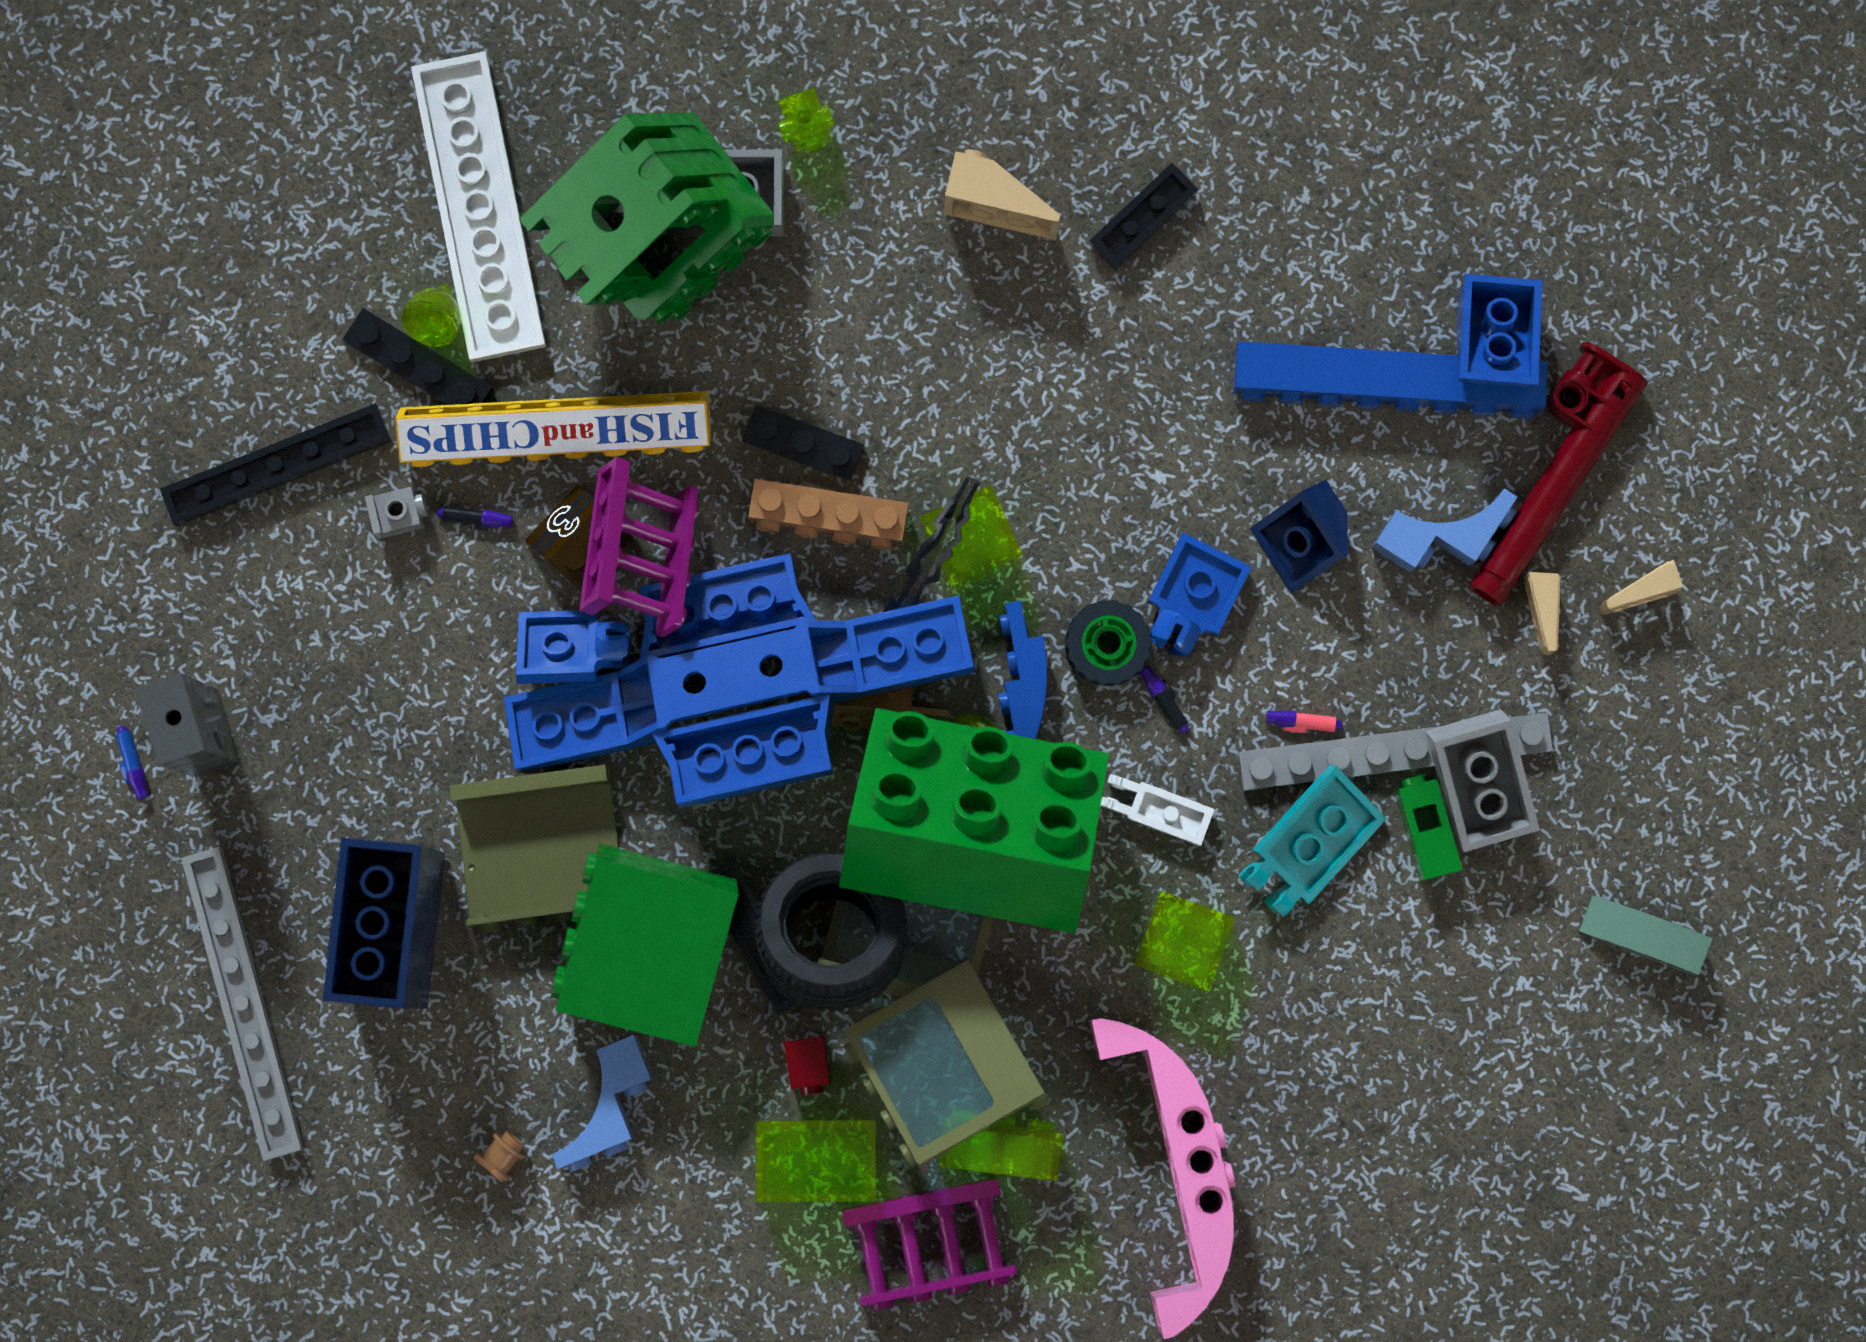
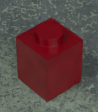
(808, 1065)

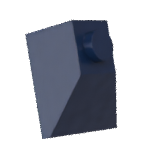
(1305, 535)

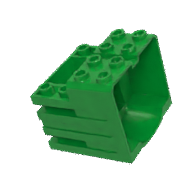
(665, 177)

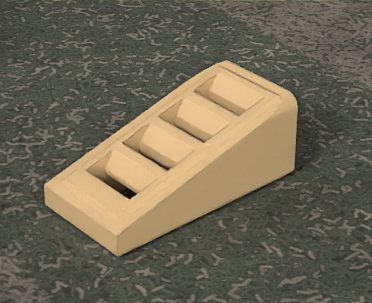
(1655, 585)
(1544, 604)

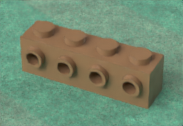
(828, 513)

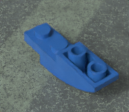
(1023, 697)

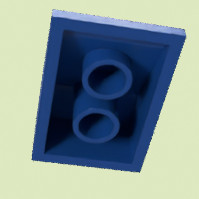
(1499, 330)

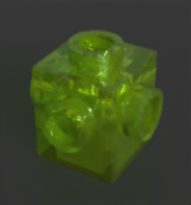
(801, 109)

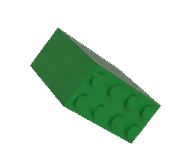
(644, 944)

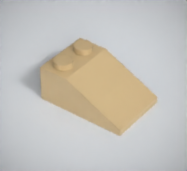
(992, 196)

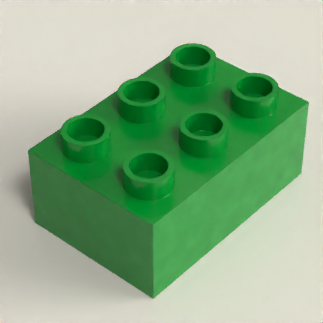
(974, 820)

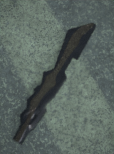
(937, 548)

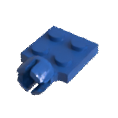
(1194, 594)
(568, 646)

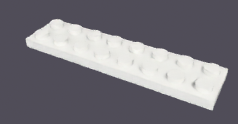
(478, 207)

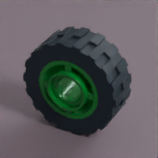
(1132, 638)

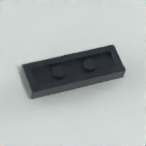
(1143, 216)
(803, 443)

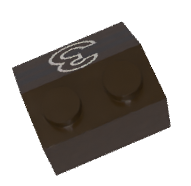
(565, 535)

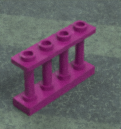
(605, 554)
(942, 1205)

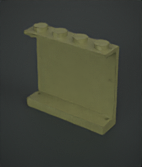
(530, 842)

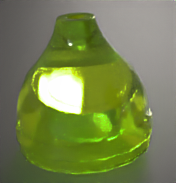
(432, 316)

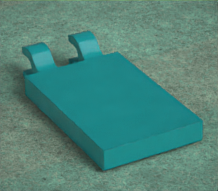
(1313, 840)

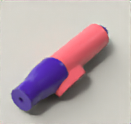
(1301, 722)

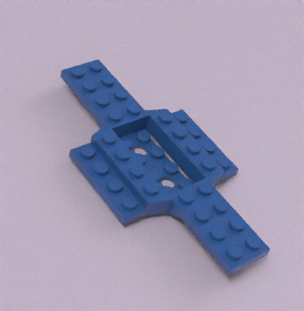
(729, 630)

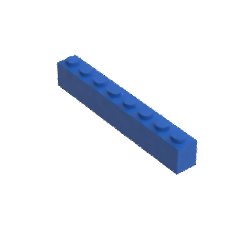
(1373, 379)

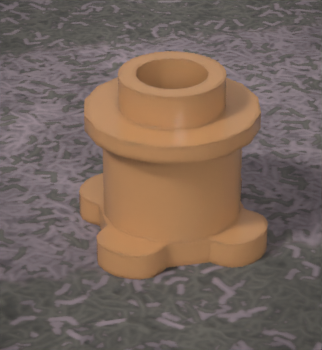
(501, 1155)

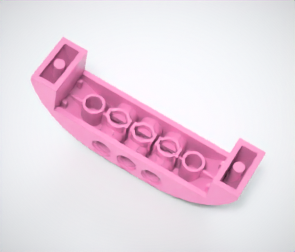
(1206, 1230)

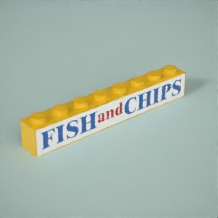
(553, 428)

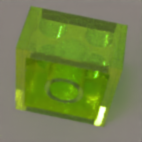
(985, 543)
(1183, 941)

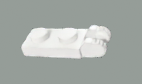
(1161, 810)

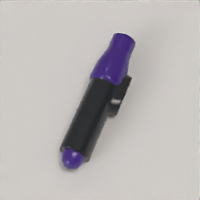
(477, 519)
(1164, 696)

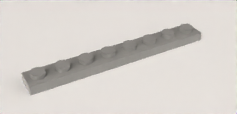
(1367, 754)
(242, 1003)

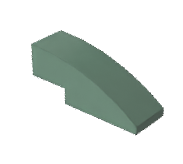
(1645, 935)

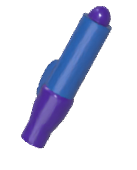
(131, 766)

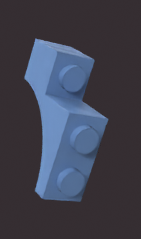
(1409, 540)
(622, 1070)

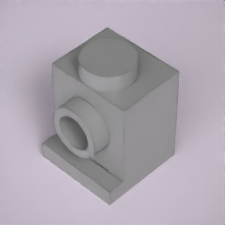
(410, 519)

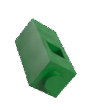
(1427, 828)

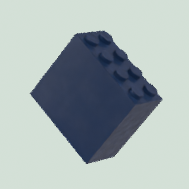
(383, 924)

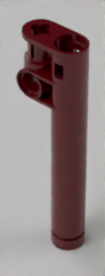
(1593, 426)

